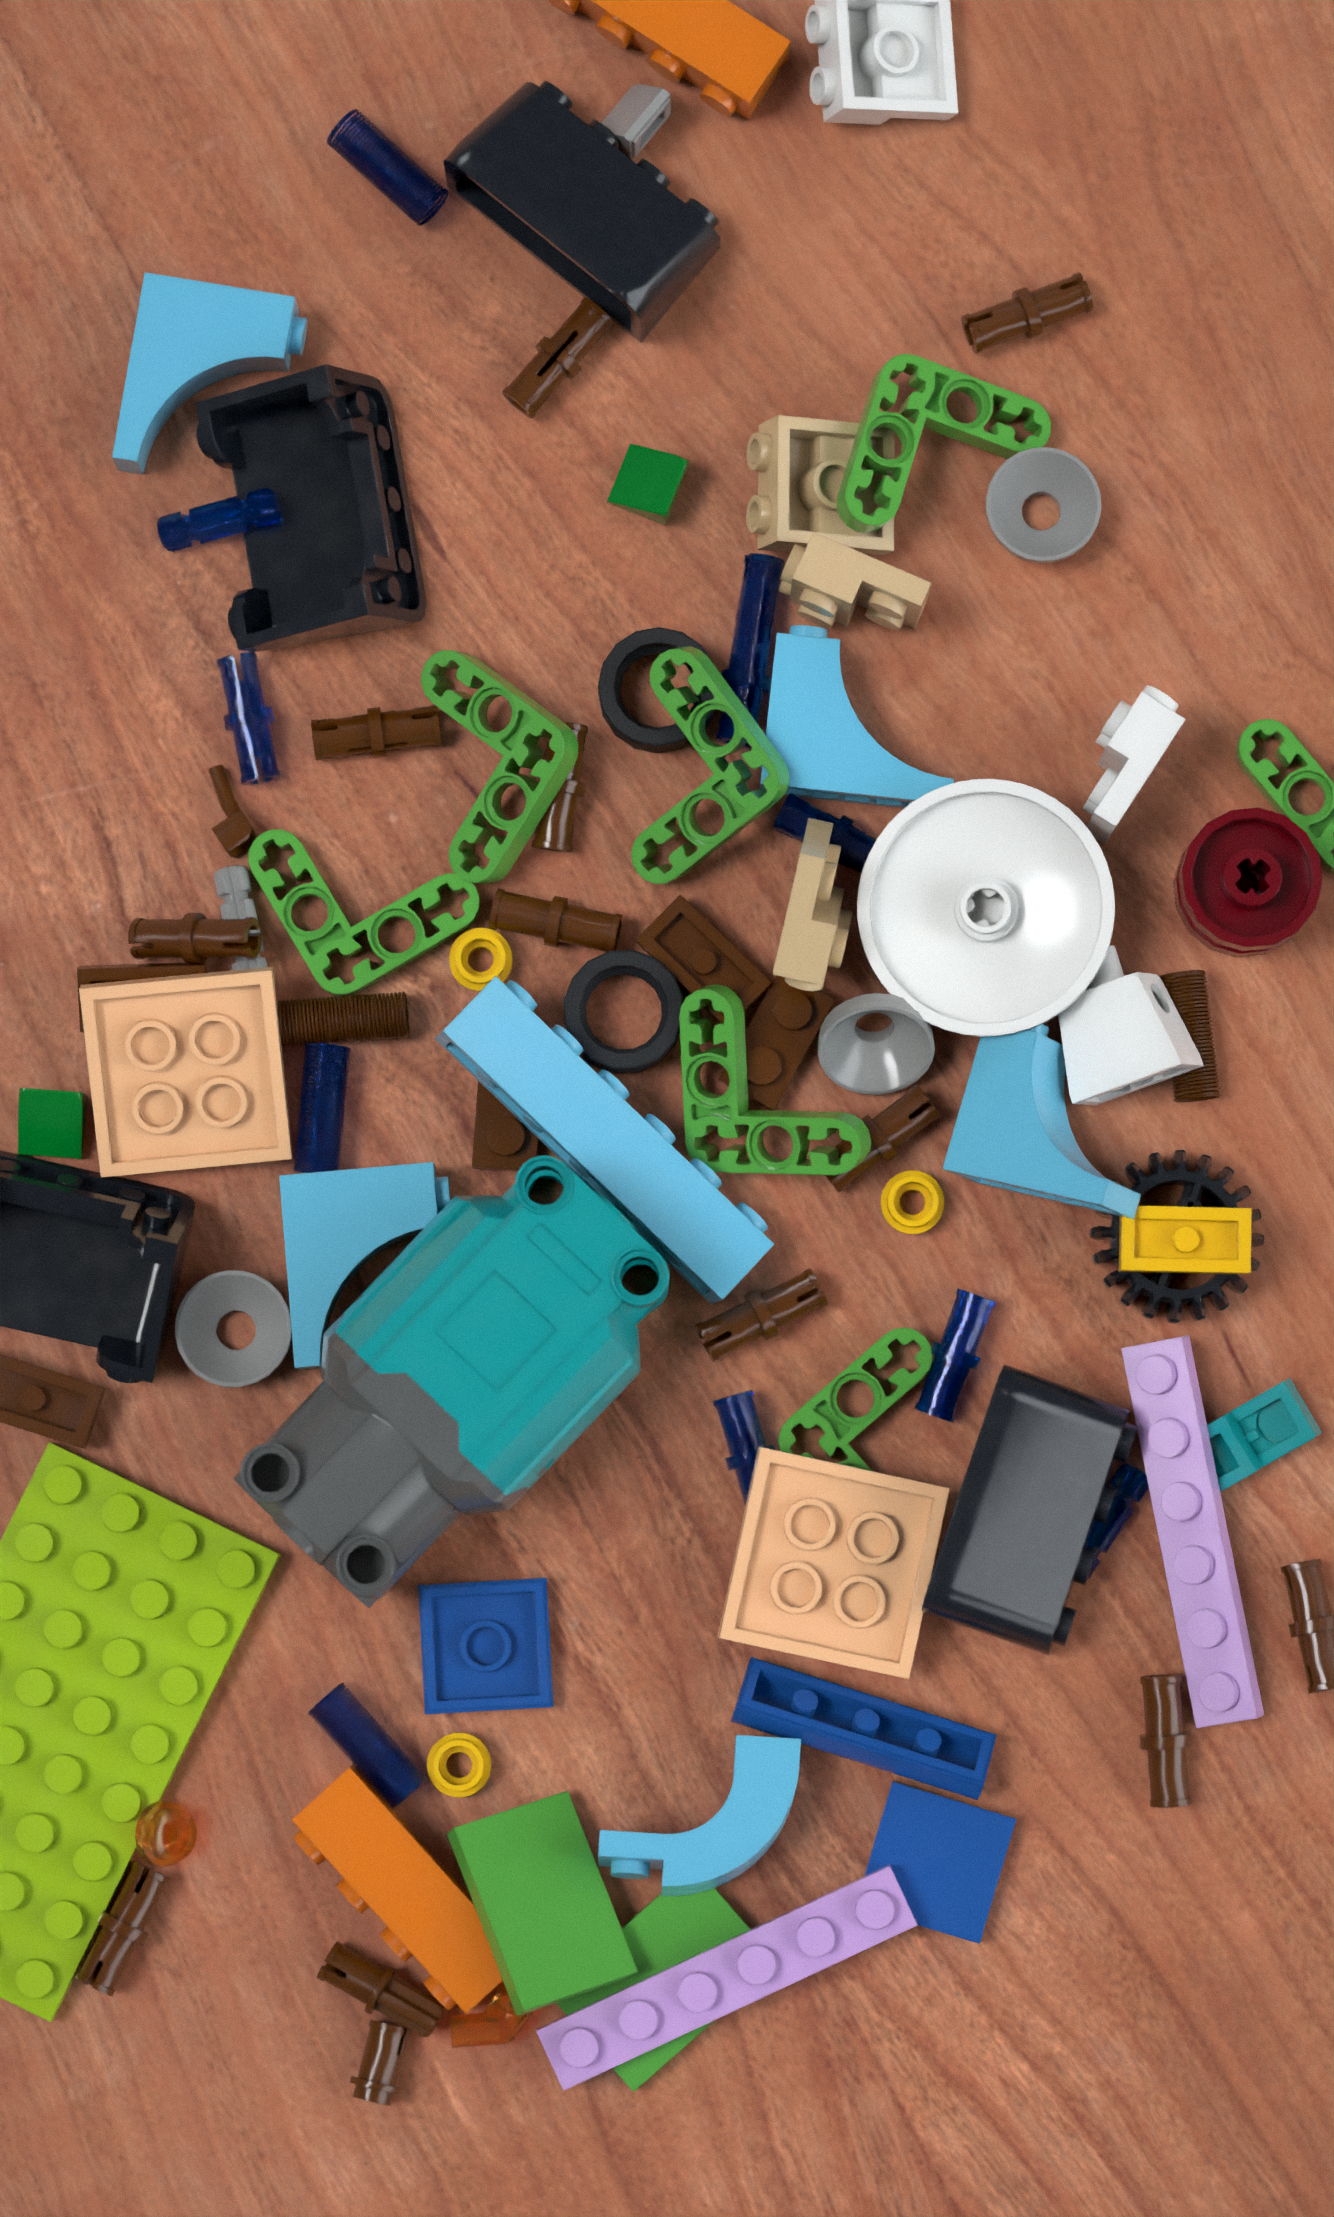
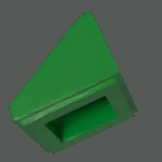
(648, 483)
(51, 1123)

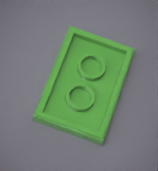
(542, 1903)
(660, 1937)

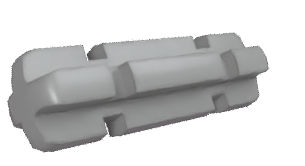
(233, 886)

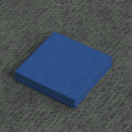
(485, 1646)
(942, 1857)

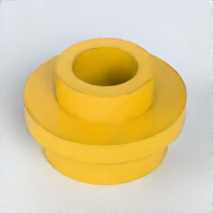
(474, 940)
(926, 1187)
(438, 1770)

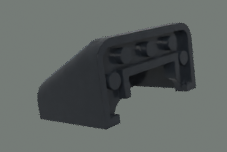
(346, 530)
(91, 1260)

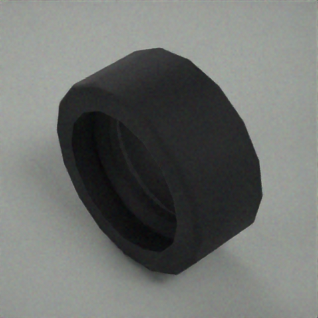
(614, 712)
(624, 963)

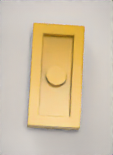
(1186, 1240)

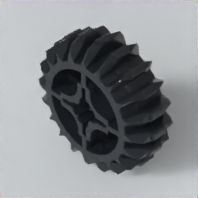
(1156, 1288)

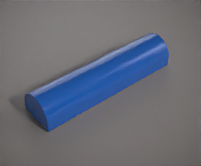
(864, 1728)

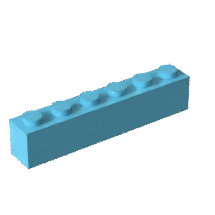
(605, 1139)

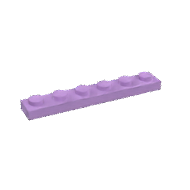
(1192, 1532)
(726, 1977)

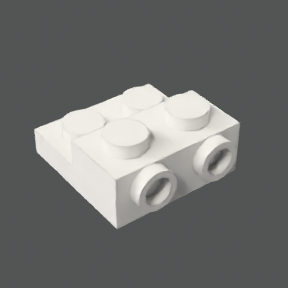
(882, 60)
(1133, 746)

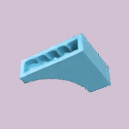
(190, 339)
(821, 735)
(1017, 1128)
(337, 1226)

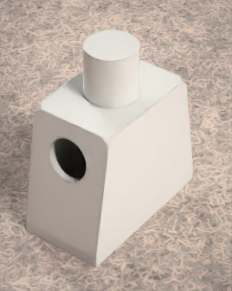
(1123, 1036)

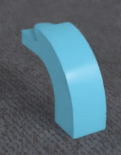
(731, 1840)

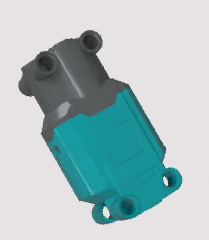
(458, 1377)

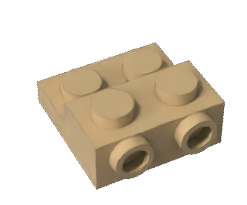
(799, 483)
(833, 579)
(814, 923)

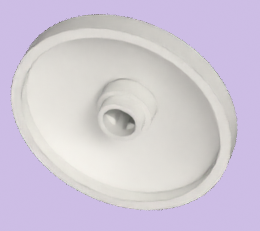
(986, 907)

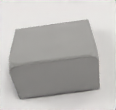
(638, 117)

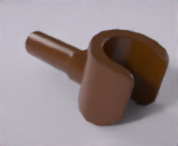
(235, 831)

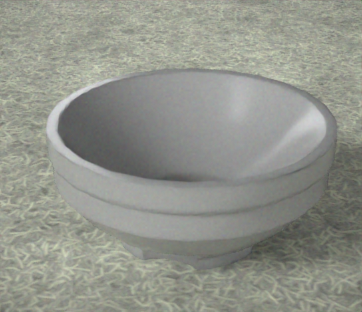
(1049, 474)
(880, 1059)
(199, 1321)

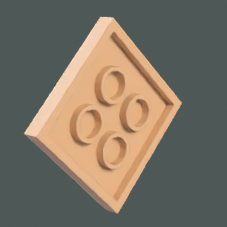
(186, 1071)
(833, 1562)

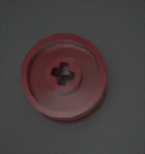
(1270, 852)

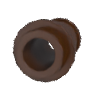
(380, 2063)

